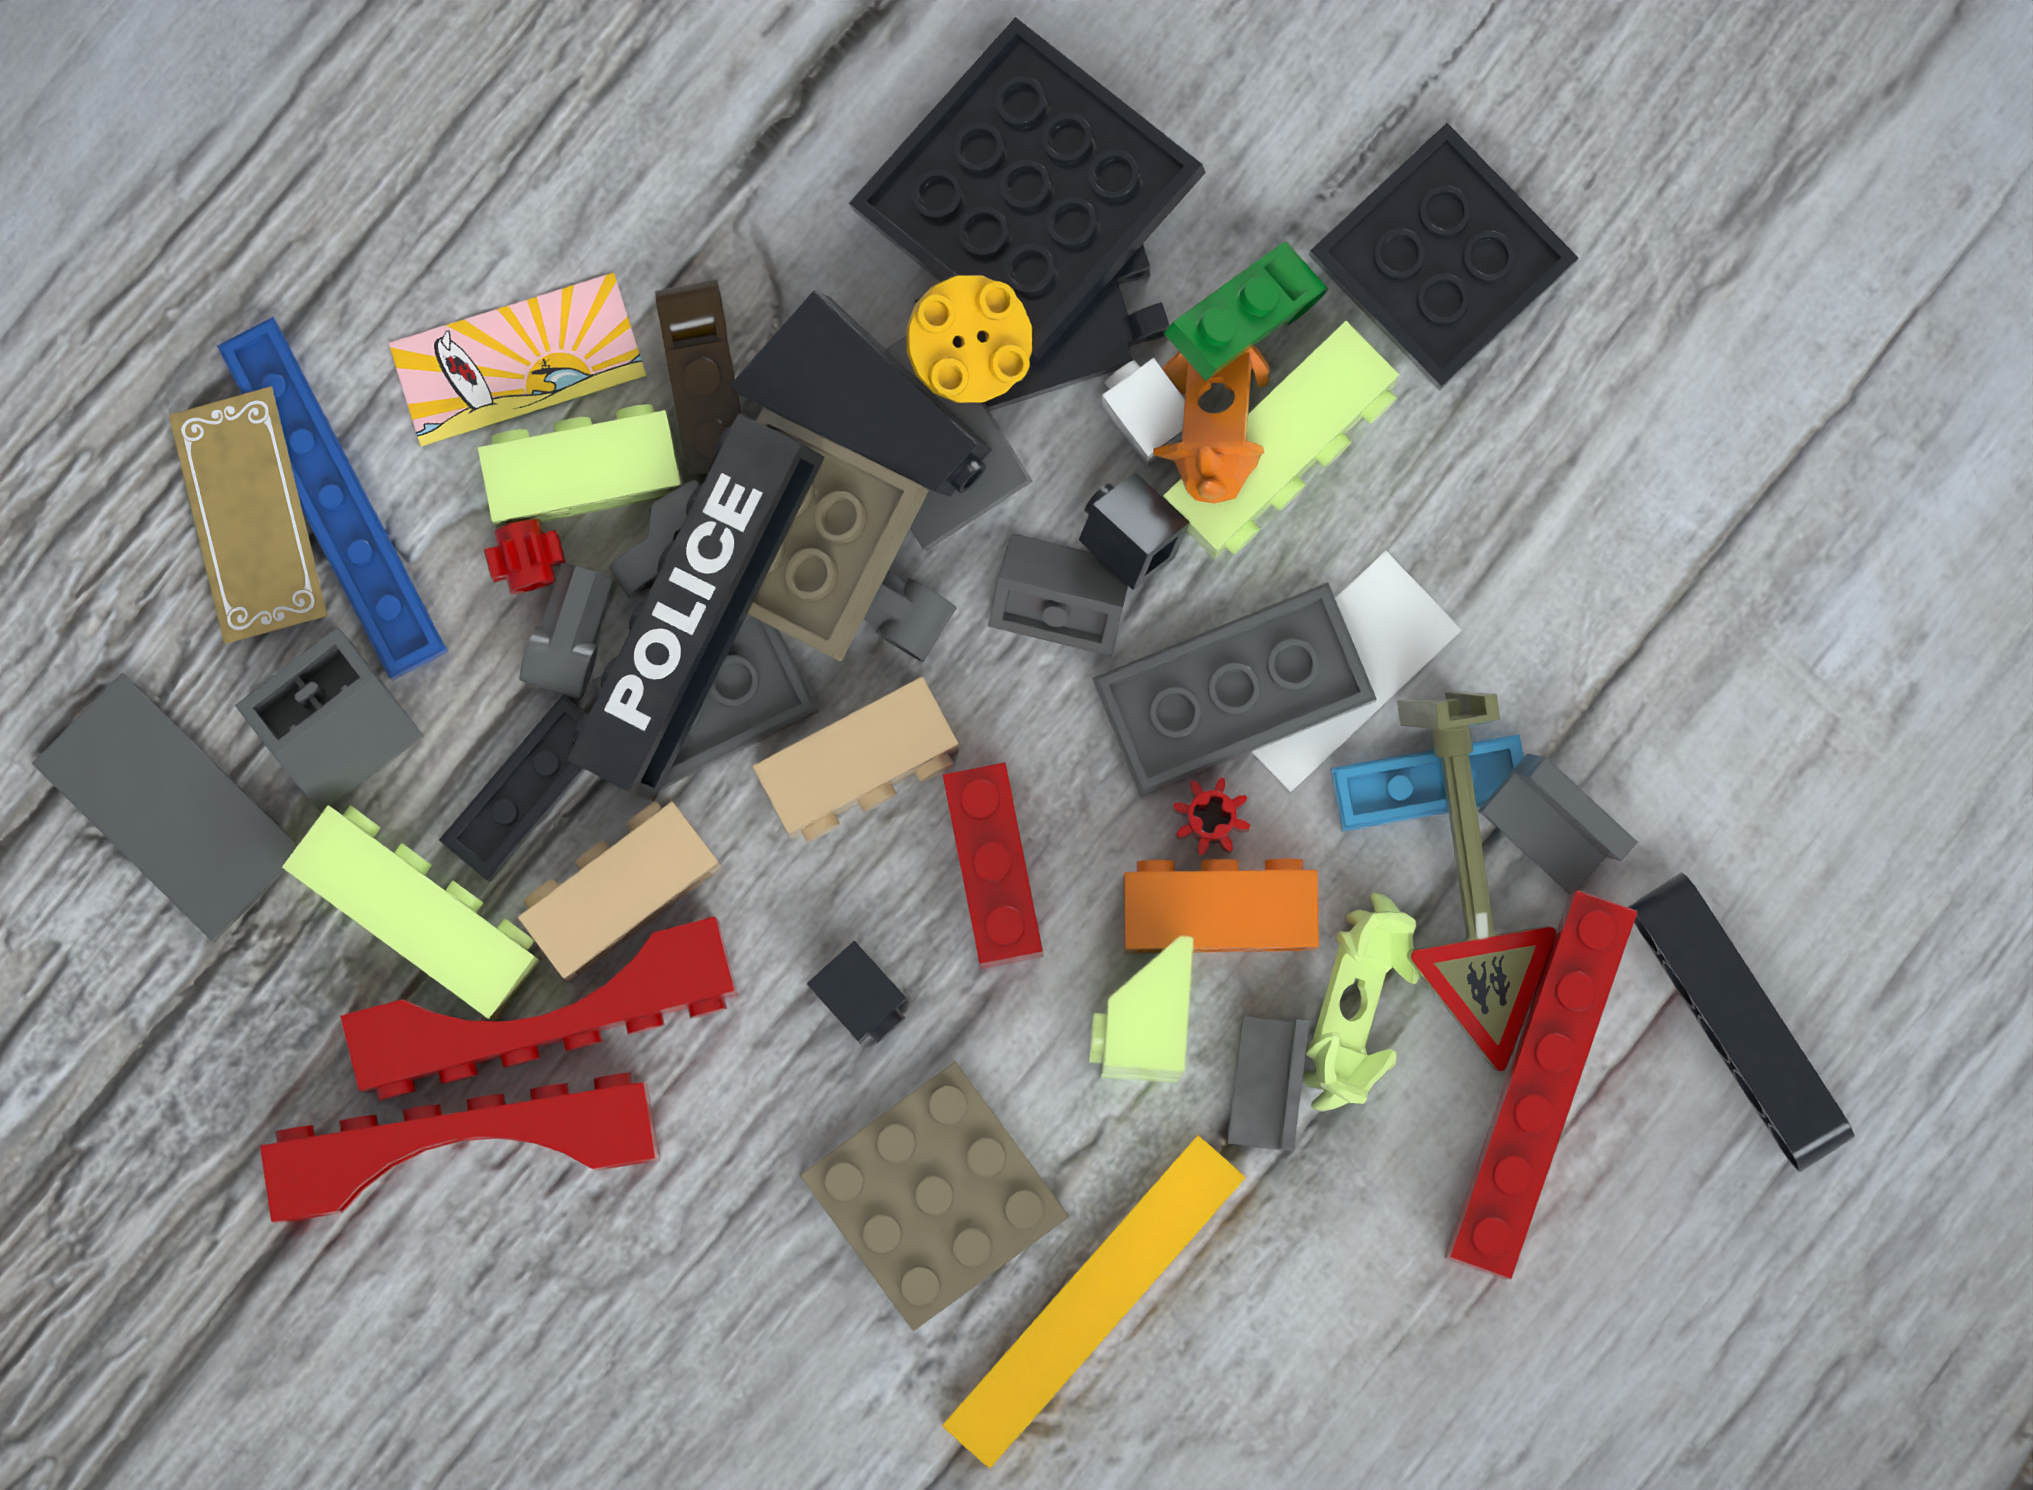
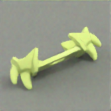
(1338, 1045)

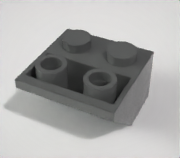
(329, 720)

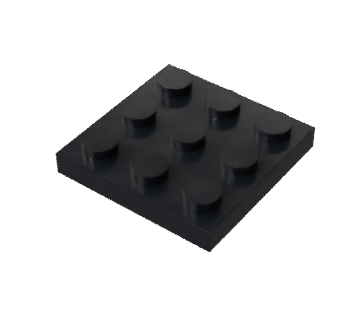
(1443, 256)

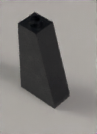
(854, 392)

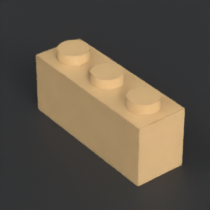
(858, 760)
(618, 889)

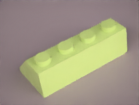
(1147, 1021)

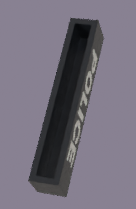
(694, 607)

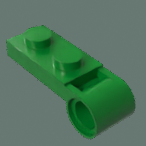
(1246, 310)

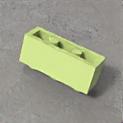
(580, 467)

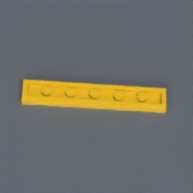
(1093, 1302)

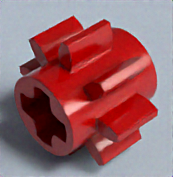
(524, 556)
(1227, 810)

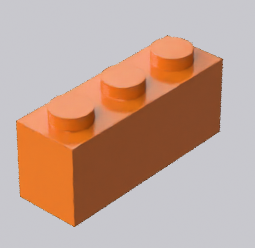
(1221, 907)

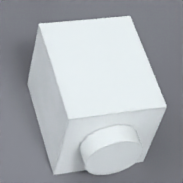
(1145, 407)

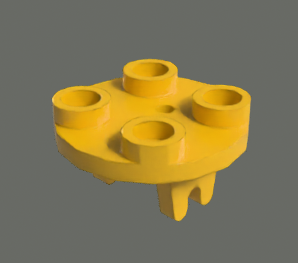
(962, 309)

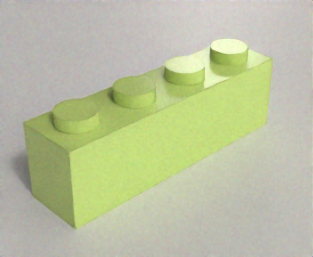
(1297, 426)
(411, 912)

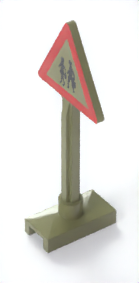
(1486, 975)

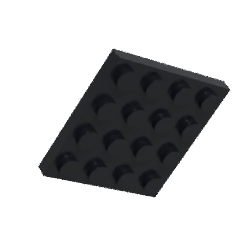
(1029, 182)

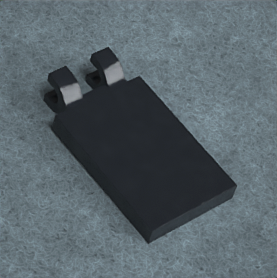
(1093, 342)

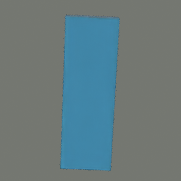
(1414, 785)

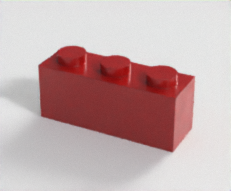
(993, 865)

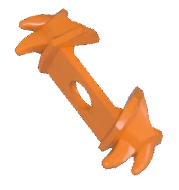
(1215, 447)

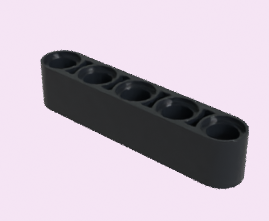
(1741, 1022)

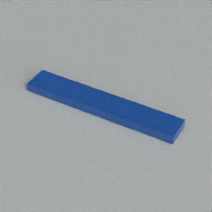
(338, 505)

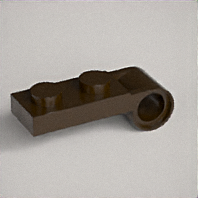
(698, 368)

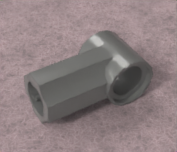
(909, 615)
(564, 647)

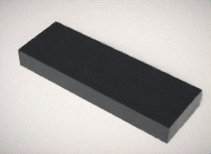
(518, 794)

